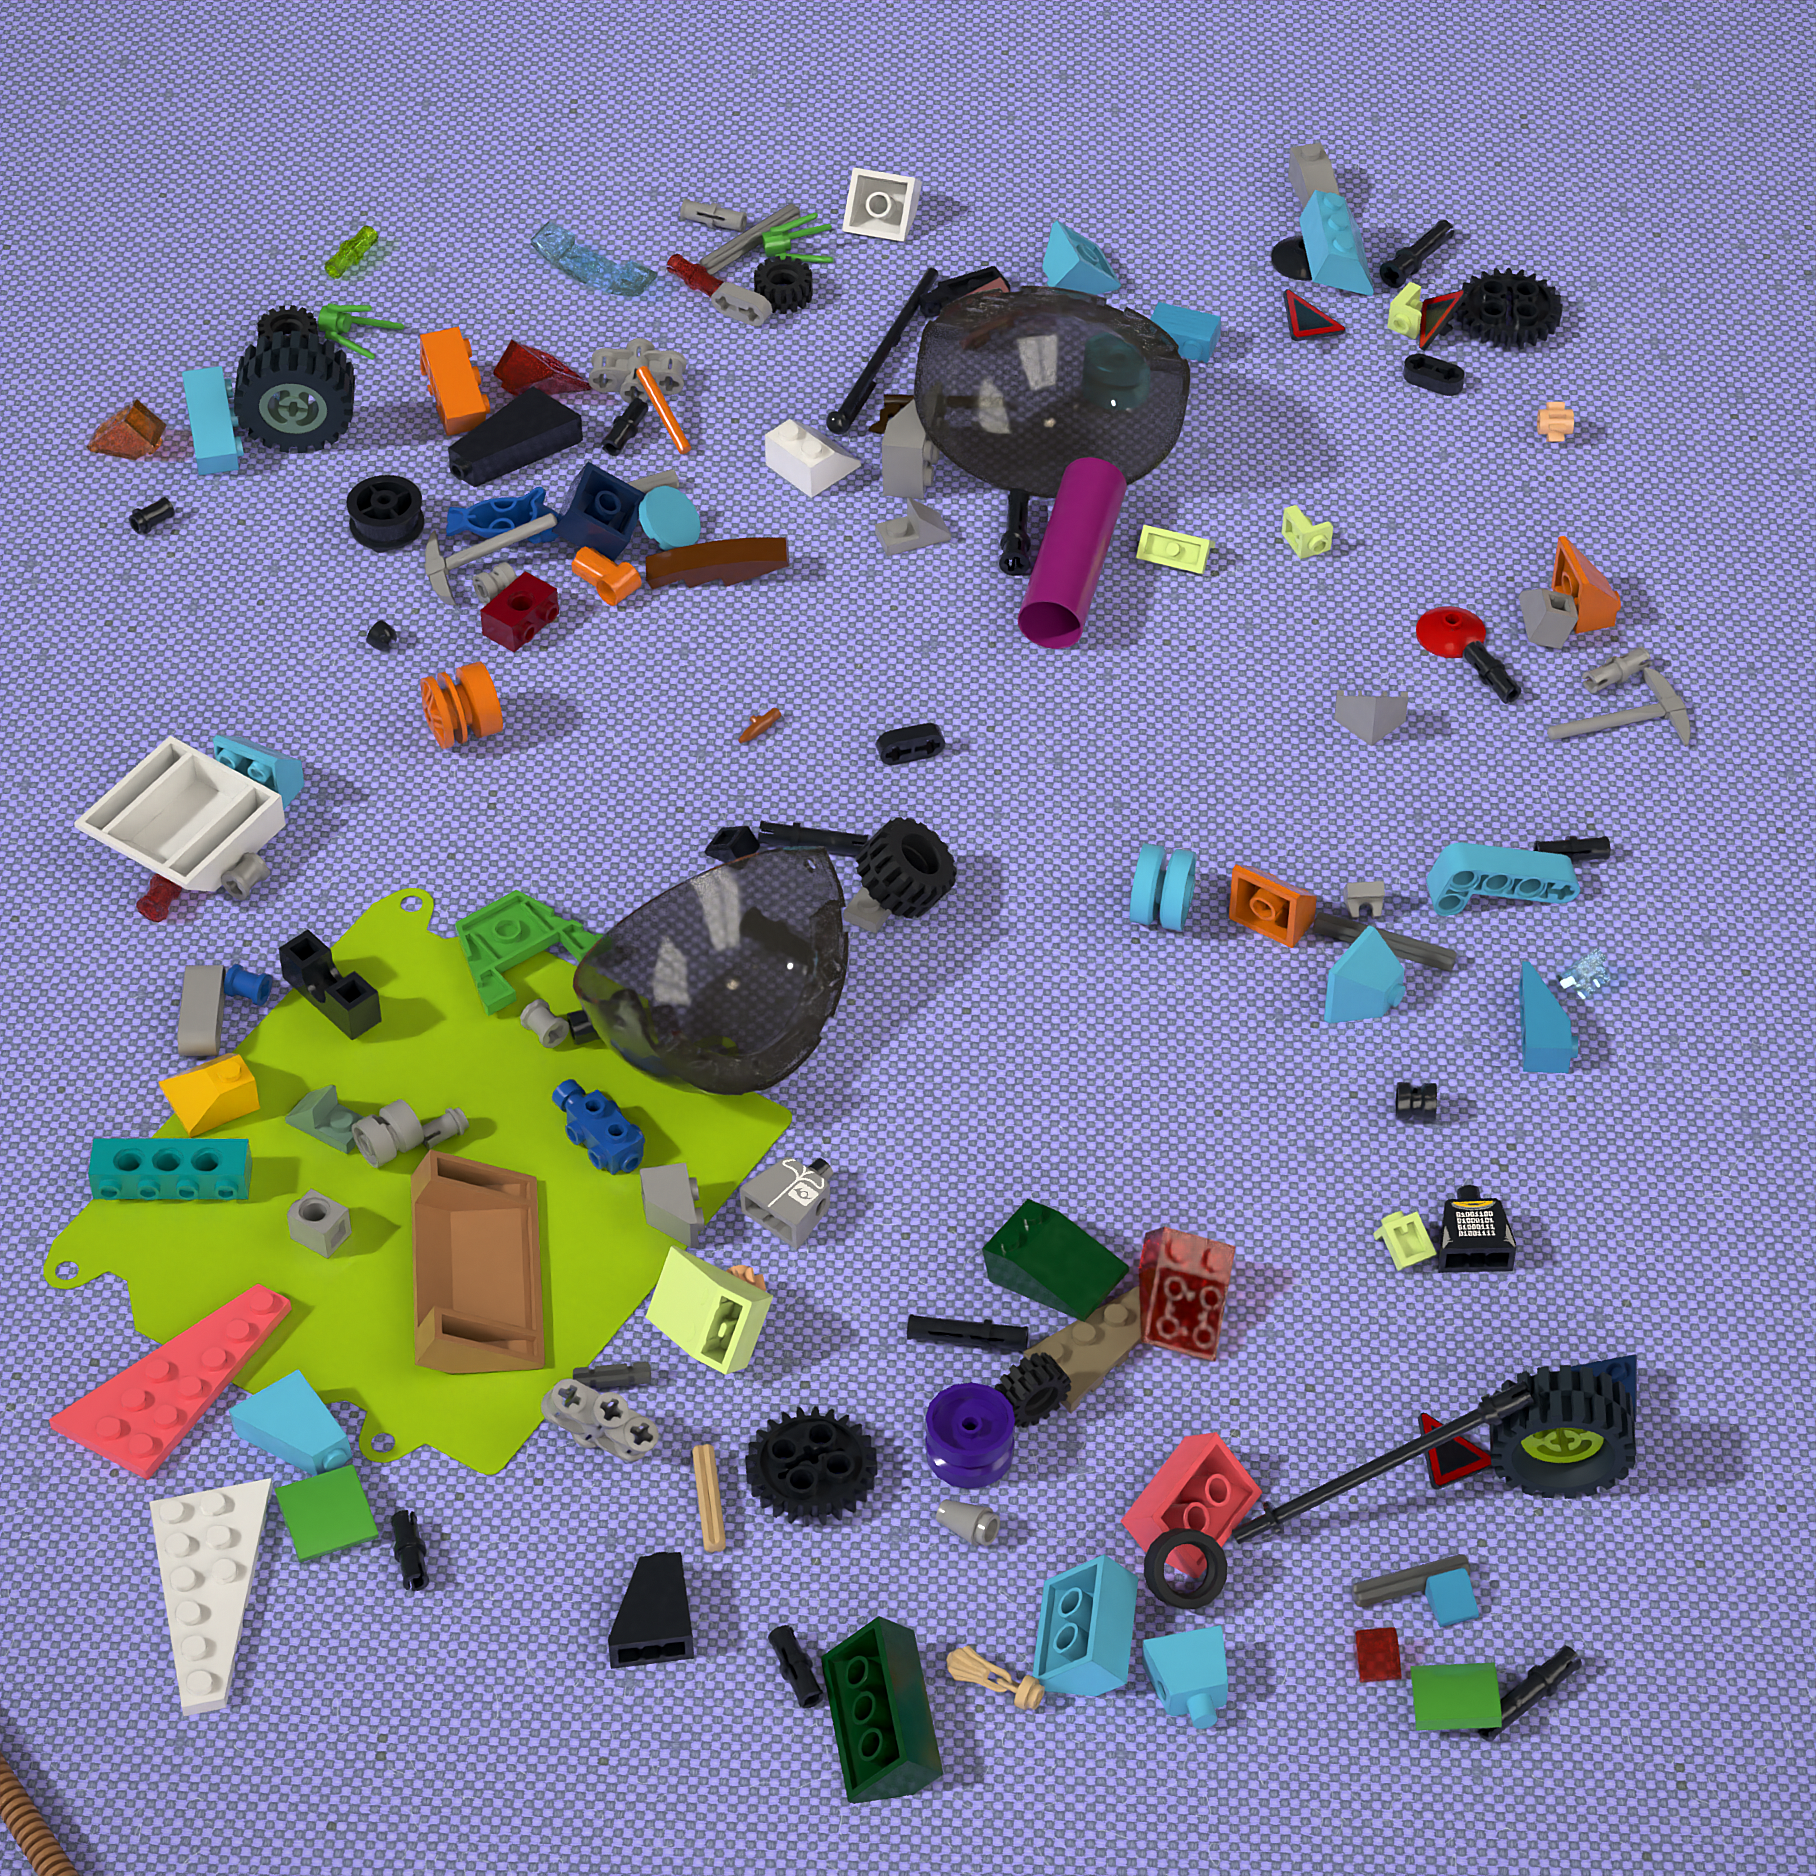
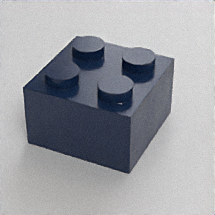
(599, 512)

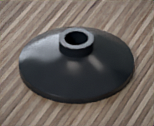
(1291, 259)

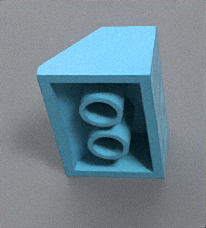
(1334, 244)
(1086, 1628)

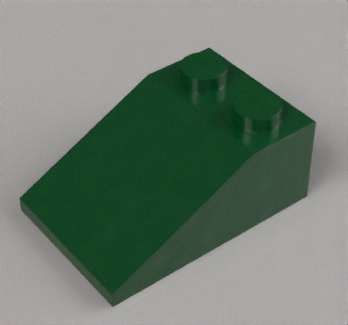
(1052, 1261)

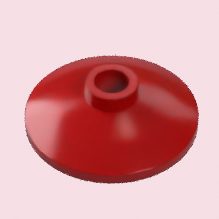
(1449, 630)

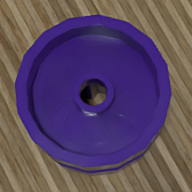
(969, 1435)

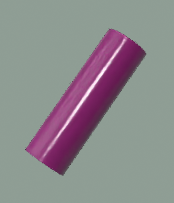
(1072, 553)

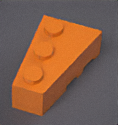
(453, 380)

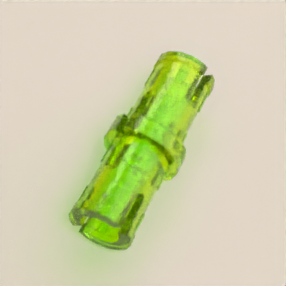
(351, 252)

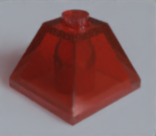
(528, 367)

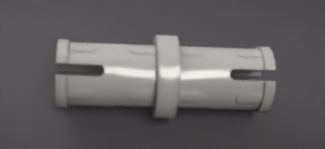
(731, 219)
(1616, 669)

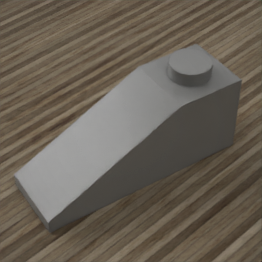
(1311, 171)

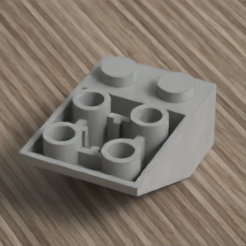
(907, 456)

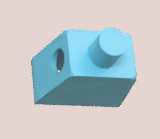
(1189, 1673)

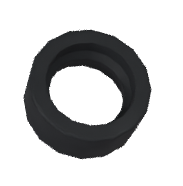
(1215, 1575)

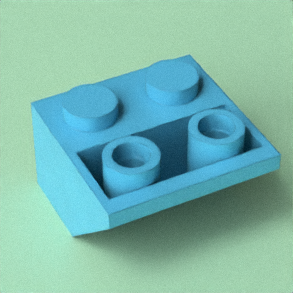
(262, 764)

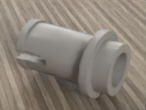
(445, 1127)

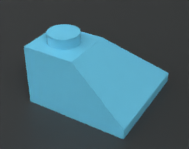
(1077, 263)
(1364, 980)

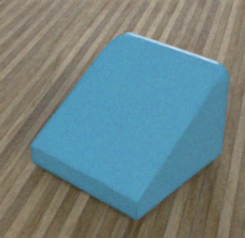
(1451, 1597)

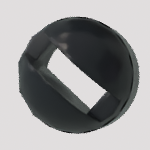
(381, 635)

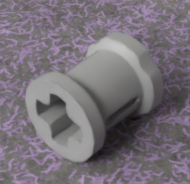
(245, 876)
(544, 1023)

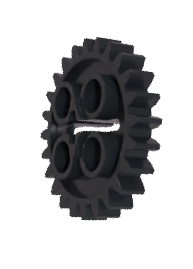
(1533, 311)
(811, 1466)

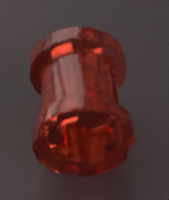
(158, 898)

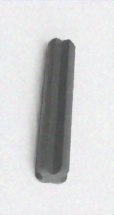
(1404, 1581)

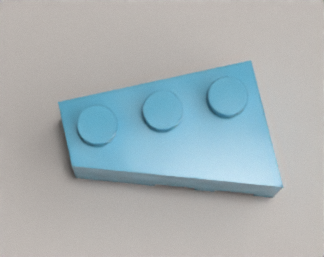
(212, 420)

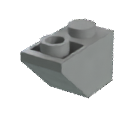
(1548, 616)
(669, 1202)

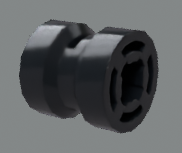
(1416, 1101)

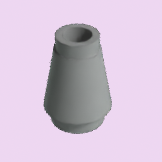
(970, 1521)

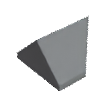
(1370, 716)

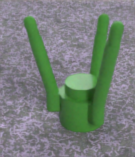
(778, 239)
(335, 320)

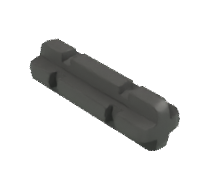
(613, 1375)

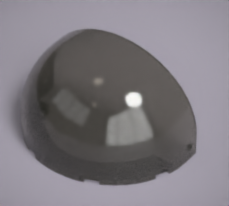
(1046, 379)
(723, 974)

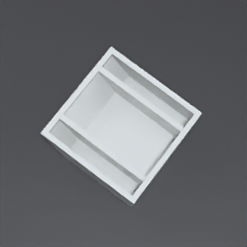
(185, 816)

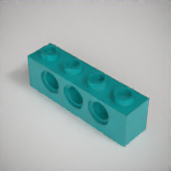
(170, 1168)

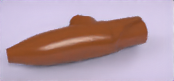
(760, 725)

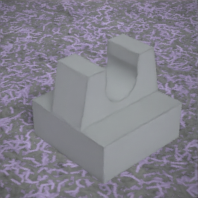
(1364, 893)

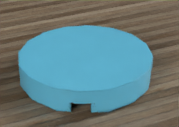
(669, 518)

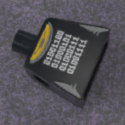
(1475, 1235)

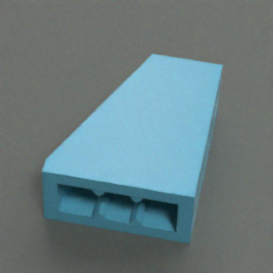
(293, 1426)

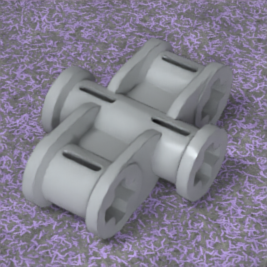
(622, 367)
(589, 1414)

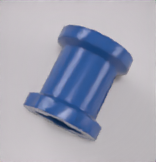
(248, 984)

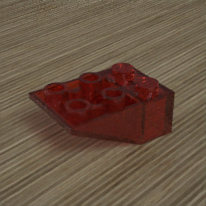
(1183, 1291)

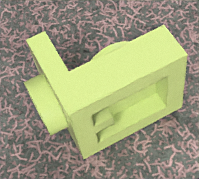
(1405, 311)
(1303, 536)
(1405, 1239)

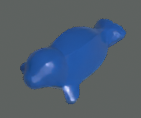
(501, 515)

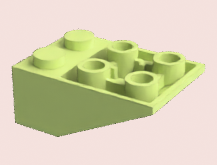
(708, 1311)

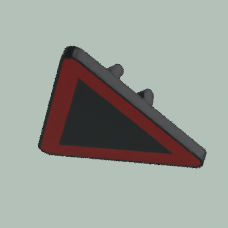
(1436, 315)
(1306, 320)
(1453, 1459)

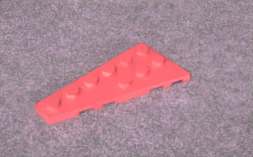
(161, 1397)

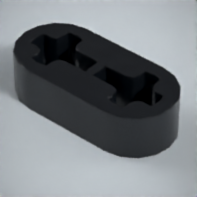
(1433, 374)
(910, 743)

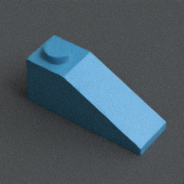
(1544, 1026)

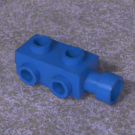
(594, 1122)

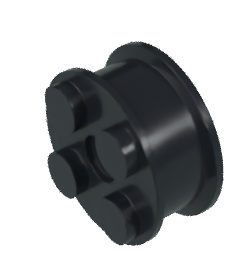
(385, 512)

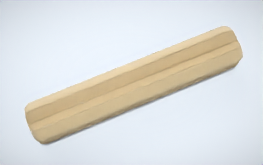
(709, 1498)

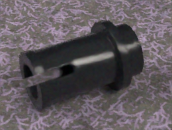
(155, 513)

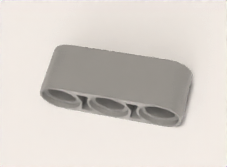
(201, 1010)

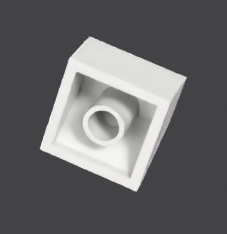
(881, 204)
(807, 457)

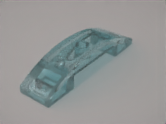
(589, 268)

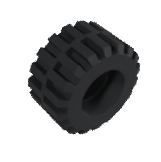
(906, 867)

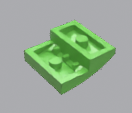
(326, 1513)
(1456, 1696)

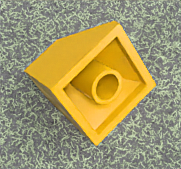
(211, 1093)

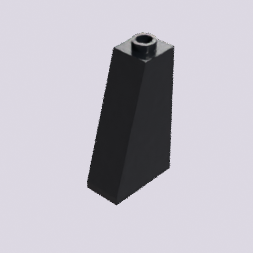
(515, 437)

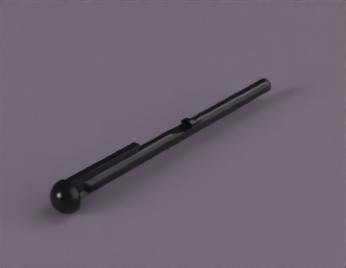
(841, 420)

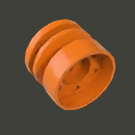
(469, 702)

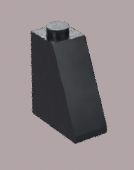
(653, 1615)

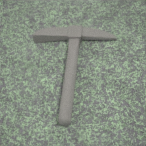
(438, 567)
(1669, 706)

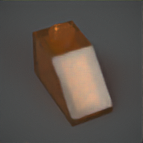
(128, 433)

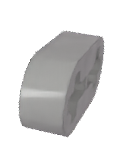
(741, 304)

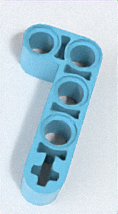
(1498, 872)

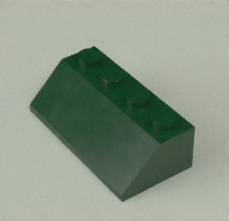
(881, 1713)

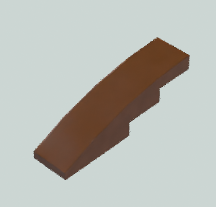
(725, 559)

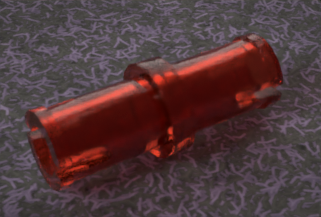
(694, 275)

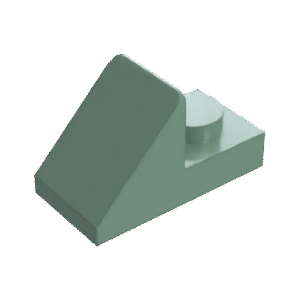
(325, 1118)

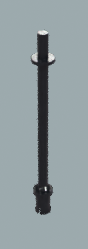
(1489, 1411)

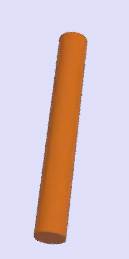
(663, 410)

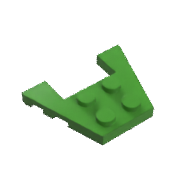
(509, 934)

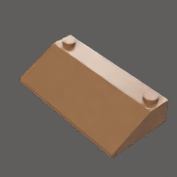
(475, 1267)

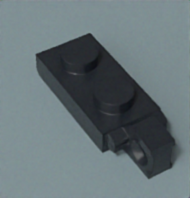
(955, 288)

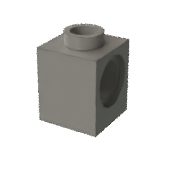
(319, 1223)

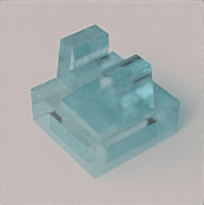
(1584, 969)

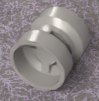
(491, 584)

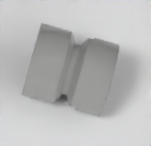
(392, 1131)

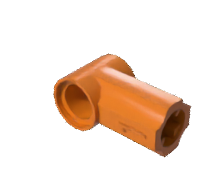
(611, 580)

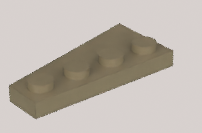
(1094, 1347)

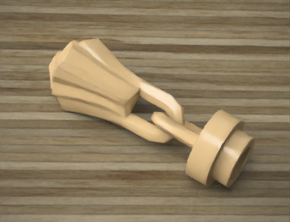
(968, 1666)

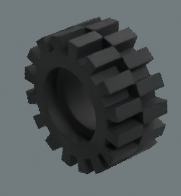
(795, 274)
(287, 321)
(1034, 1388)

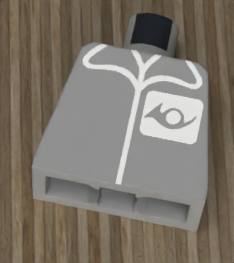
(788, 1198)

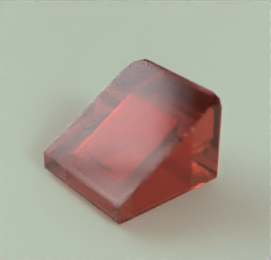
(1377, 1654)

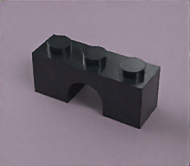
(345, 1001)

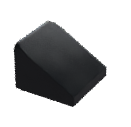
(732, 844)

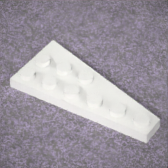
(207, 1573)

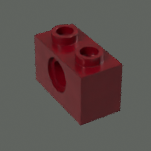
(519, 612)

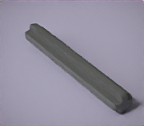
(747, 240)
(1400, 945)

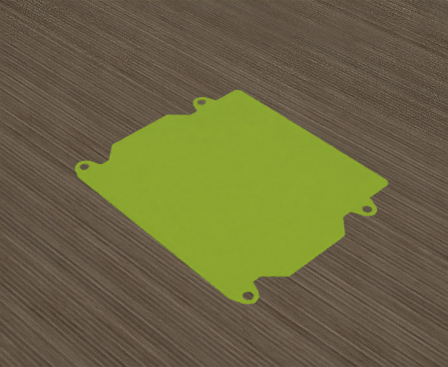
(356, 1309)

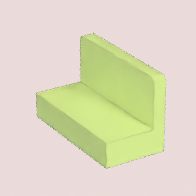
(1174, 549)

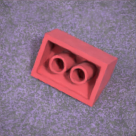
(1196, 1490)

